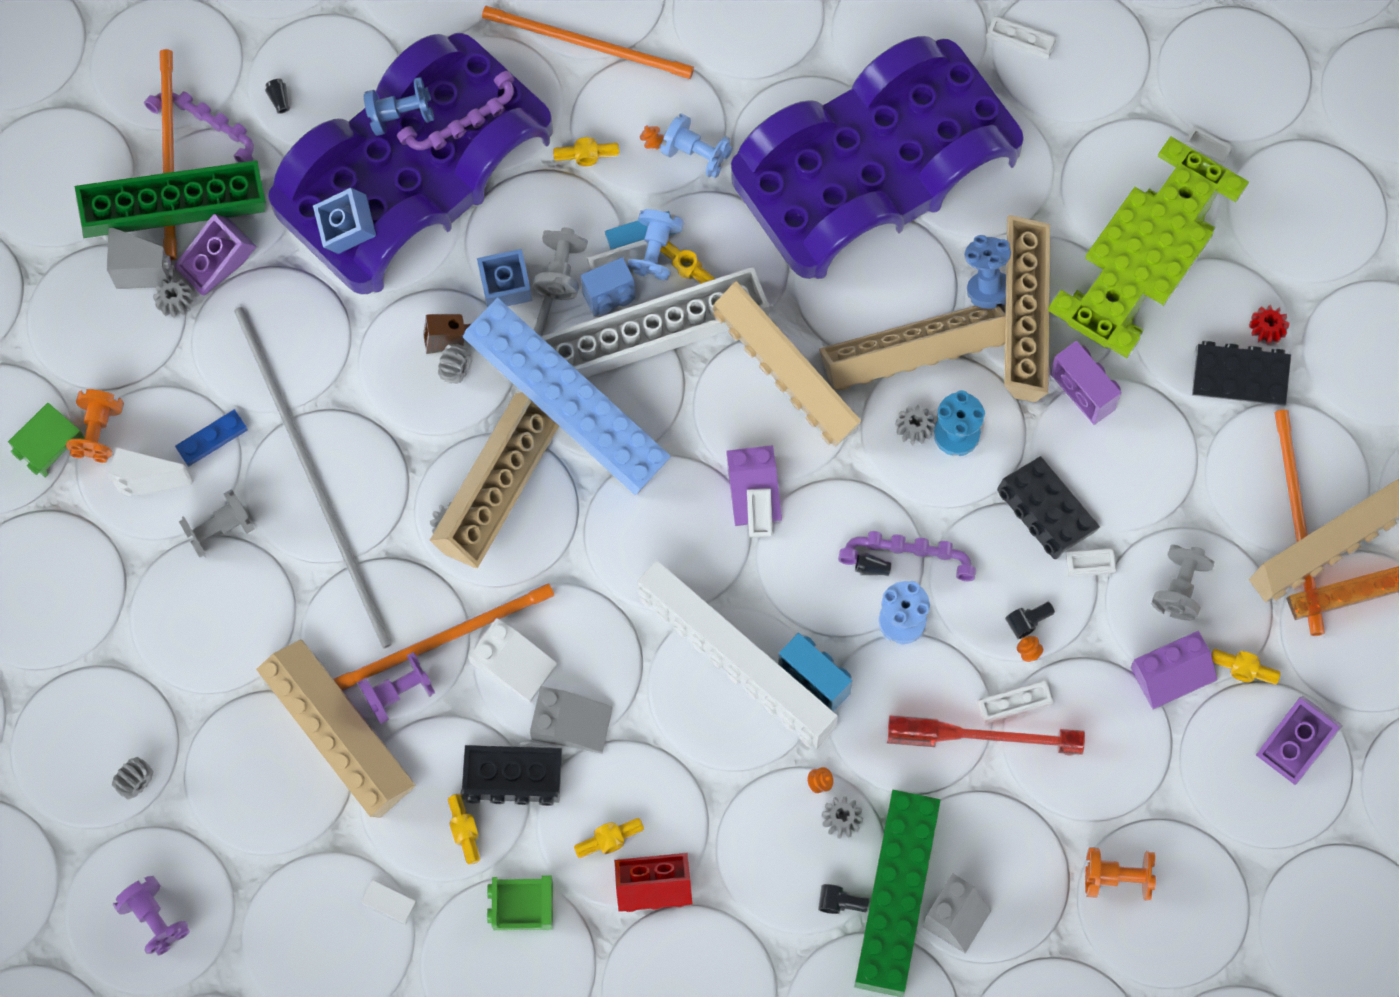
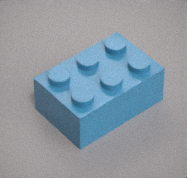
(815, 671)

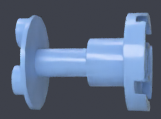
(681, 138)
(657, 235)
(904, 612)

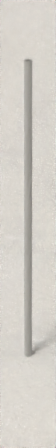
(313, 479)

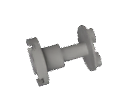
(557, 278)
(224, 519)
(1178, 597)

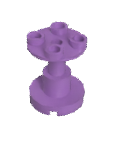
(387, 693)
(141, 901)

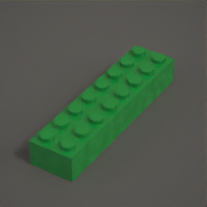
(170, 198)
(897, 893)

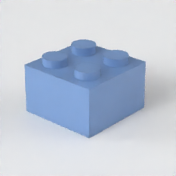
(344, 220)
(505, 277)
(608, 287)

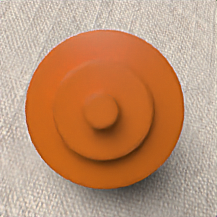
(651, 136)
(1030, 648)
(820, 780)

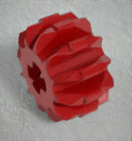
(1269, 324)

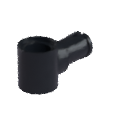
(1024, 621)
(834, 900)

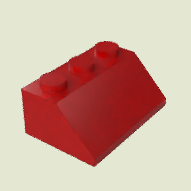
(653, 882)

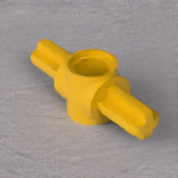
(586, 151)
(681, 256)
(1245, 666)
(463, 829)
(608, 838)

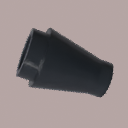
(277, 94)
(871, 565)

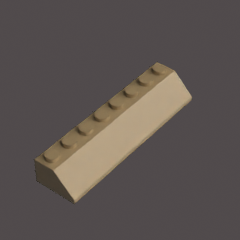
(1027, 309)
(913, 346)
(785, 364)
(494, 482)
(1328, 544)
(336, 728)

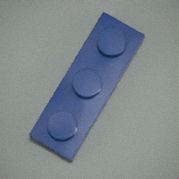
(211, 438)

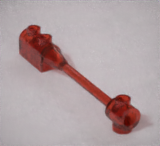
(928, 731)

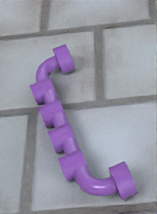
(218, 122)
(456, 127)
(898, 545)

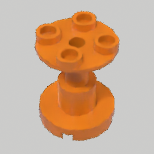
(98, 408)
(1110, 874)

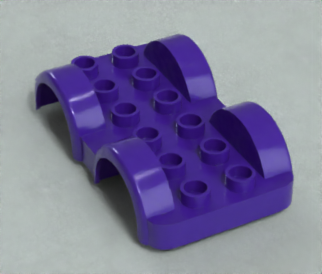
(872, 154)
(402, 184)

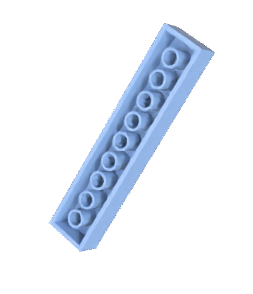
(566, 396)

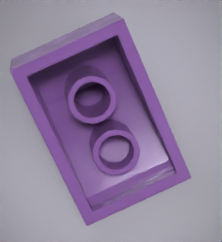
(214, 254)
(752, 470)
(1299, 740)

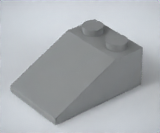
(570, 720)

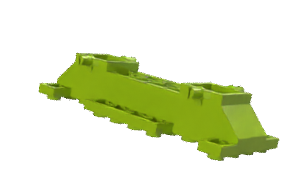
(1148, 248)

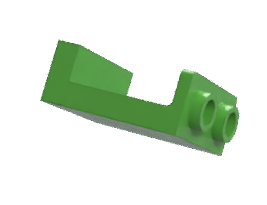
(43, 439)
(521, 904)

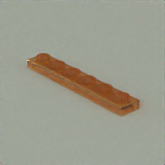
(1344, 593)

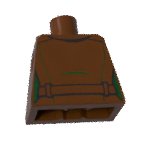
(442, 331)

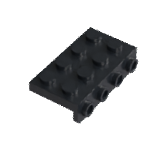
(1241, 373)
(1047, 507)
(511, 774)

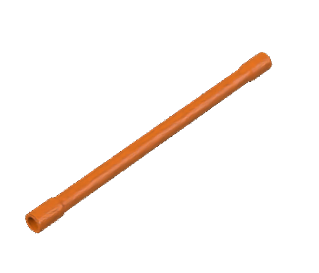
(673, 67)
(166, 69)
(1284, 429)
(533, 597)

